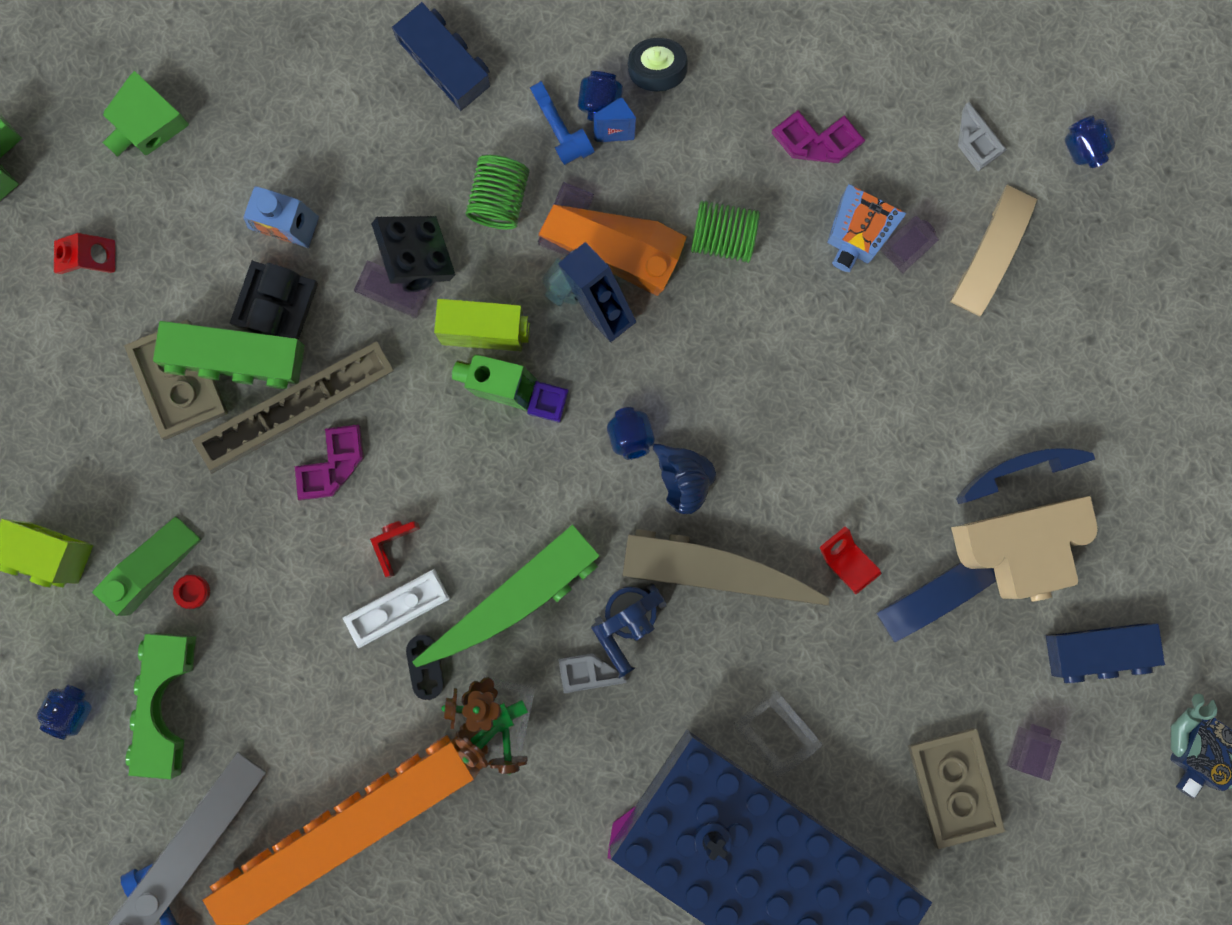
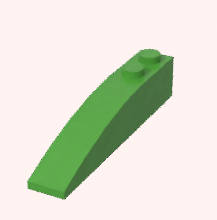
(519, 596)

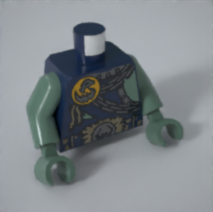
(1202, 749)

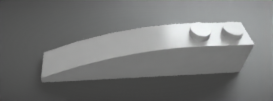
(190, 844)

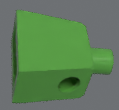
(141, 118)
(496, 380)

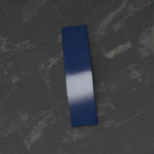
(1058, 459)
(934, 600)

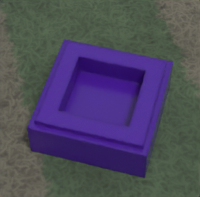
(547, 401)

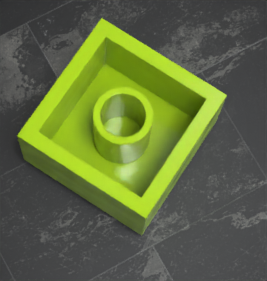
(41, 553)

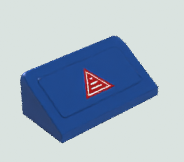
(614, 122)

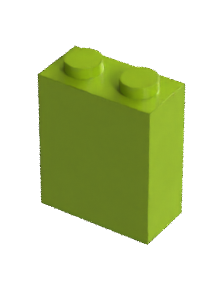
(481, 325)

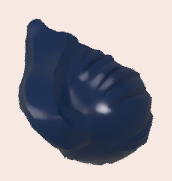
(685, 477)

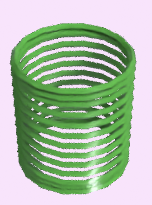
(499, 212)
(702, 241)

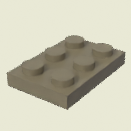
(174, 400)
(956, 788)

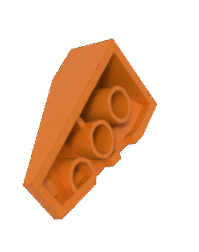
(632, 247)

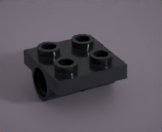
(413, 251)
(273, 301)

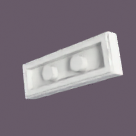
(396, 608)

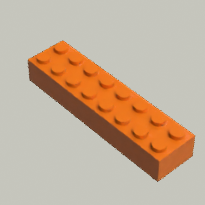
(338, 837)

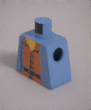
(277, 217)
(861, 227)

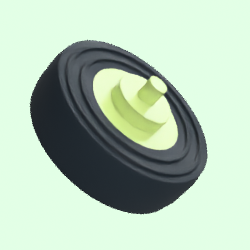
(657, 64)

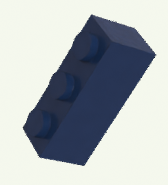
(442, 55)
(597, 291)
(1105, 652)

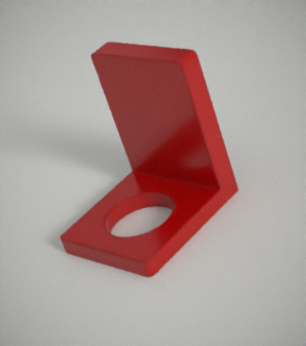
(75, 253)
(390, 532)
(849, 561)

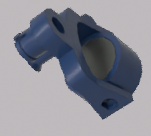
(630, 615)

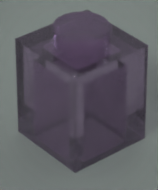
(910, 243)
(1034, 752)

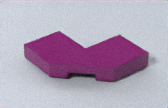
(804, 143)
(327, 478)

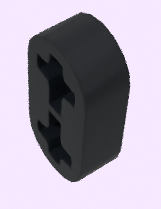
(417, 673)

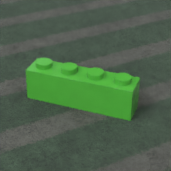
(228, 353)

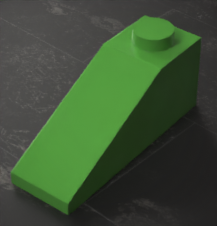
(146, 568)

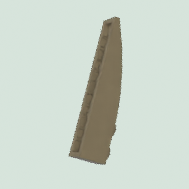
(291, 408)
(709, 568)

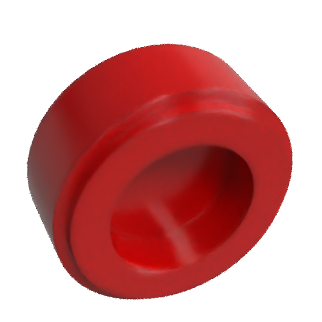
(191, 591)

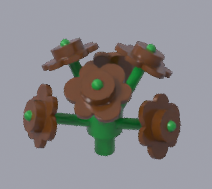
(492, 718)

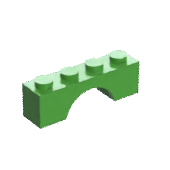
(154, 747)

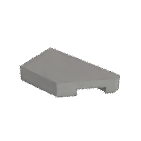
(977, 139)
(587, 673)

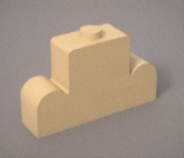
(1029, 547)

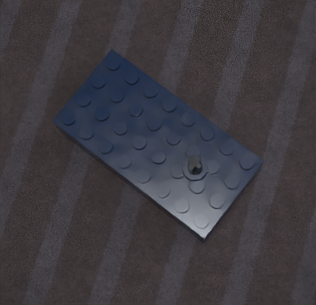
(750, 855)

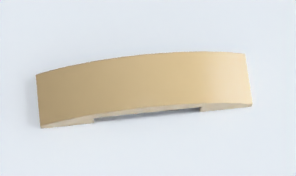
(994, 251)

